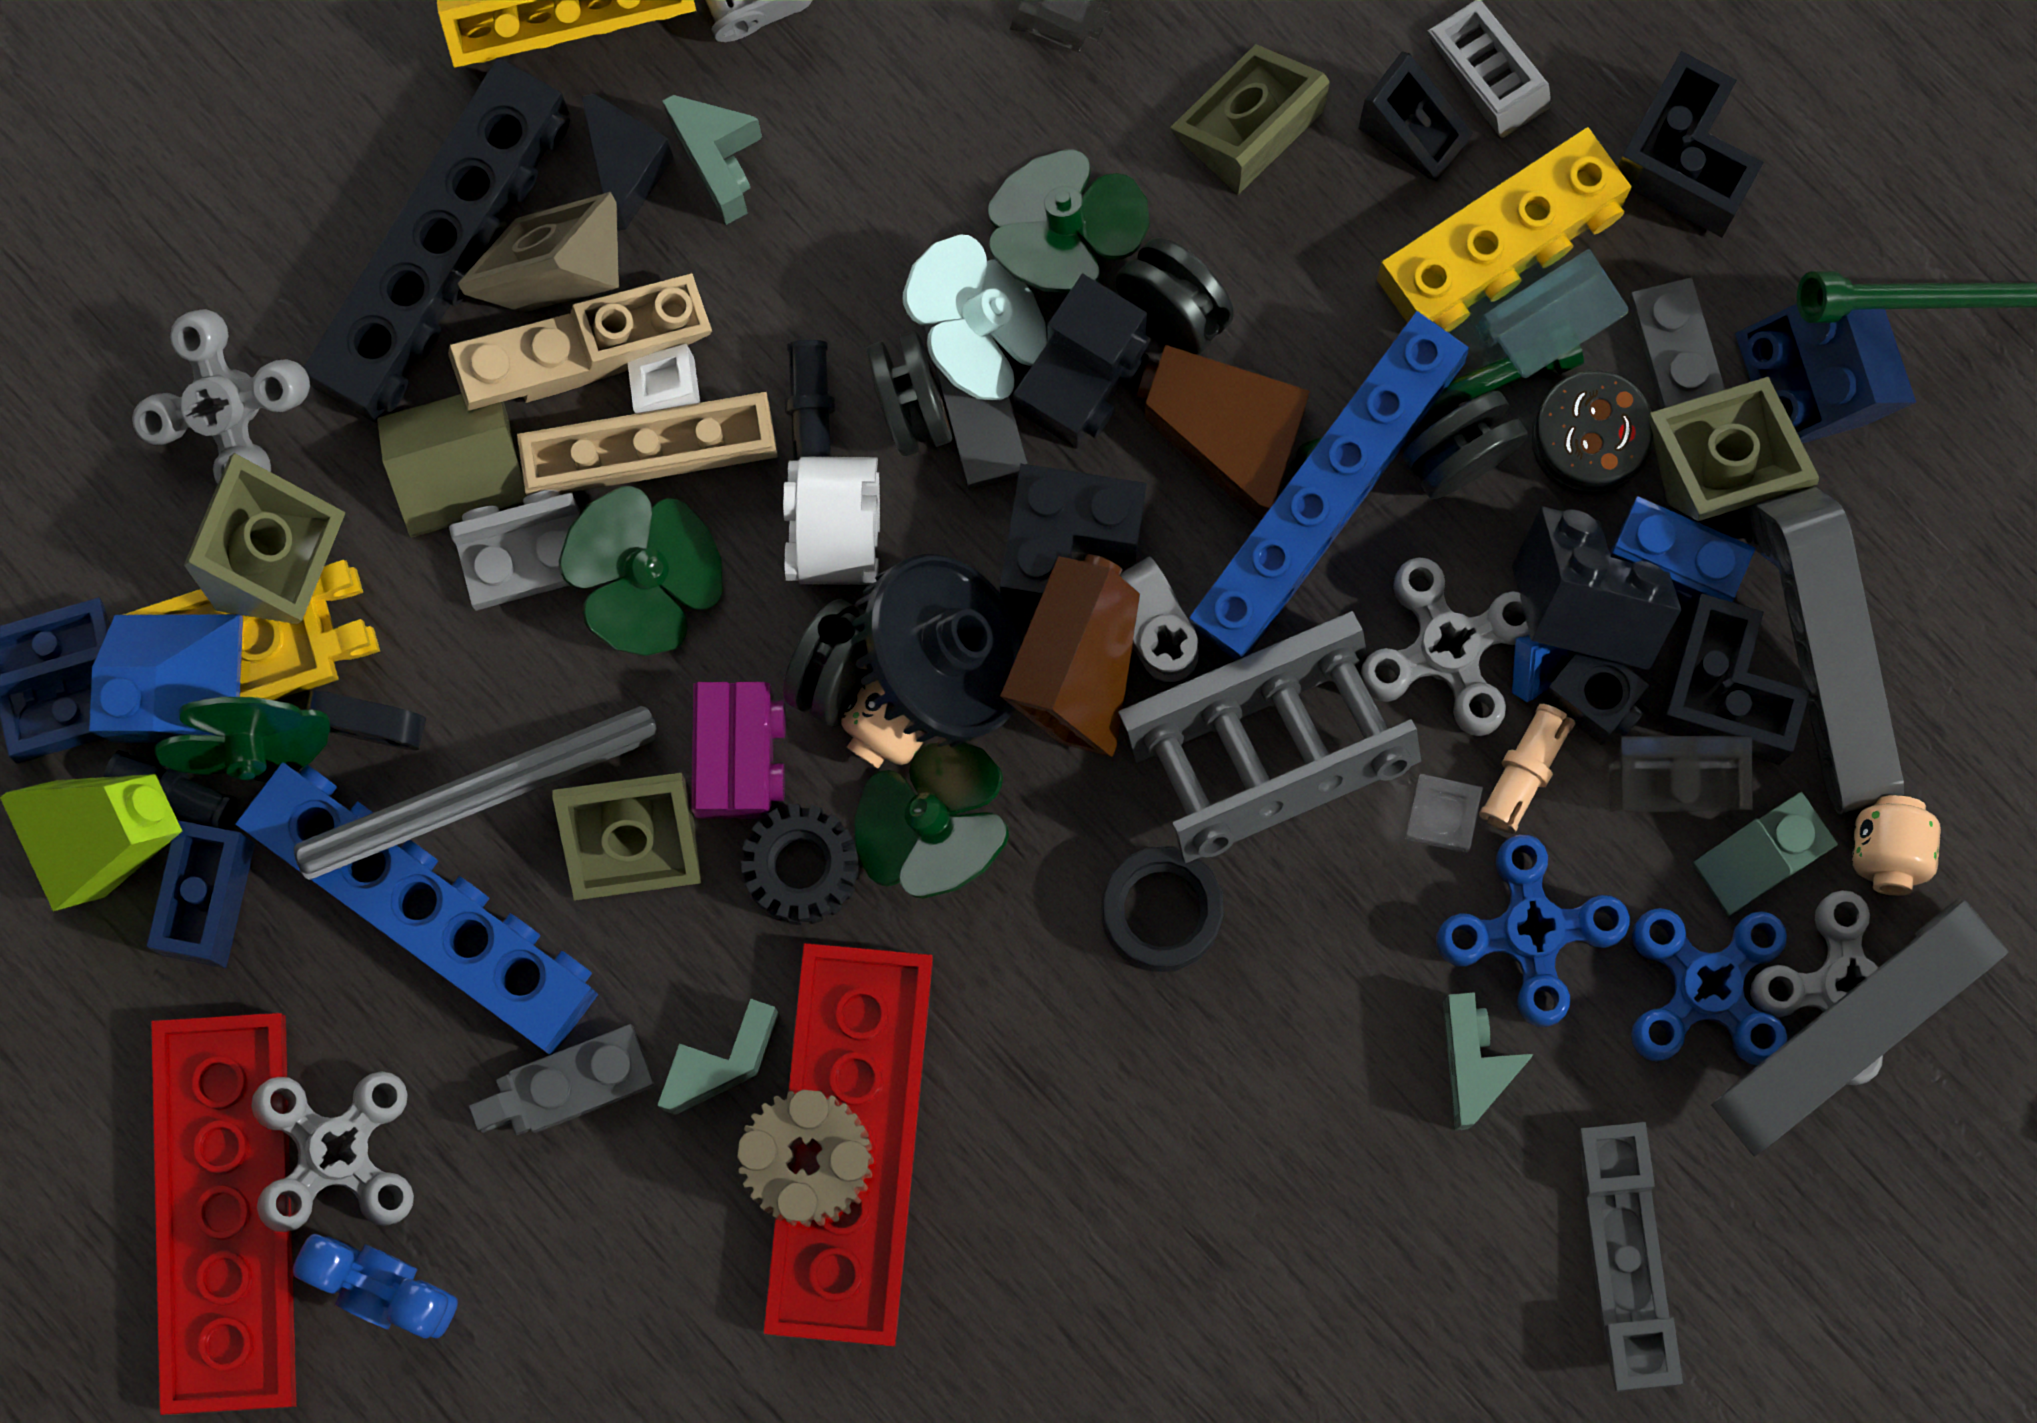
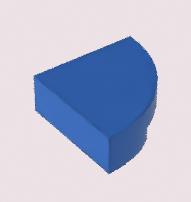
(1532, 667)

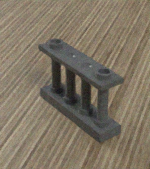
(1244, 687)

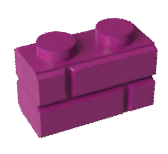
(735, 750)

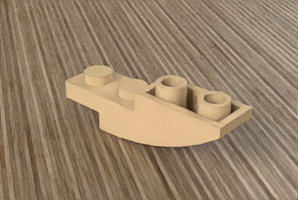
(581, 345)

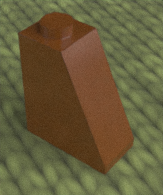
(1226, 422)
(1077, 655)

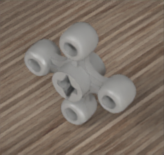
(167, 416)
(1438, 620)
(1819, 987)
(310, 1132)

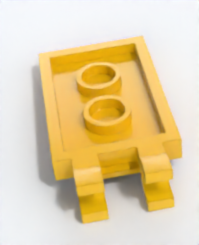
(285, 656)

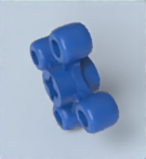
(1562, 927)
(1685, 963)
(375, 1286)

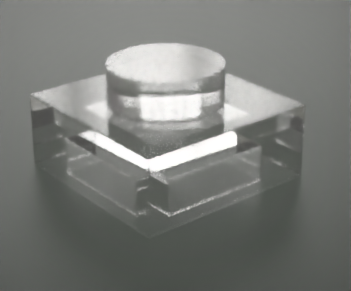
(1443, 813)

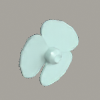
(969, 306)

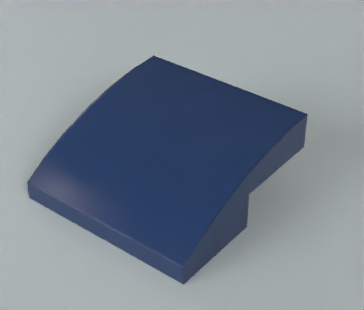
(49, 679)

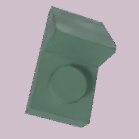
(708, 138)
(1764, 853)
(1474, 1079)

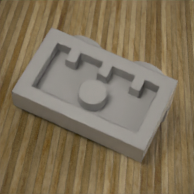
(514, 549)

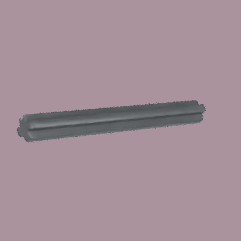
(474, 792)

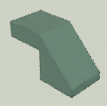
(700, 1075)

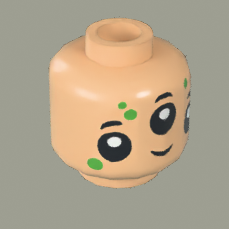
(872, 734)
(1896, 844)

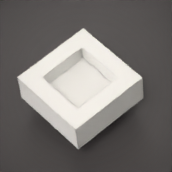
(663, 380)

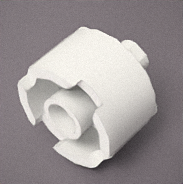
(832, 520)

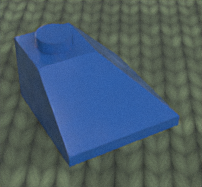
(157, 666)

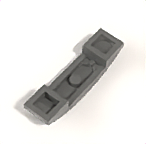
(1628, 1257)

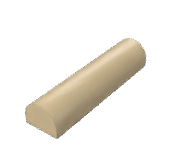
(648, 445)

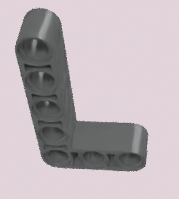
(1833, 640)
(1860, 1026)

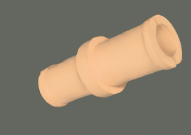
(1527, 768)

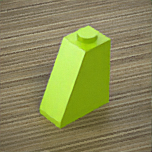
(90, 832)

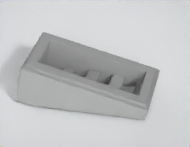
(1511, 100)

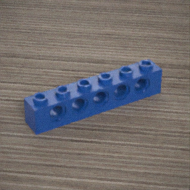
(1329, 487)
(544, 1016)

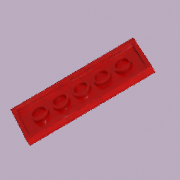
(865, 1045)
(219, 1268)

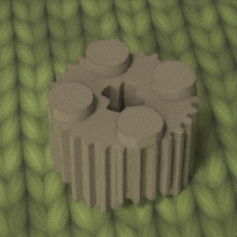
(769, 1149)

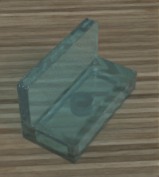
(1554, 314)

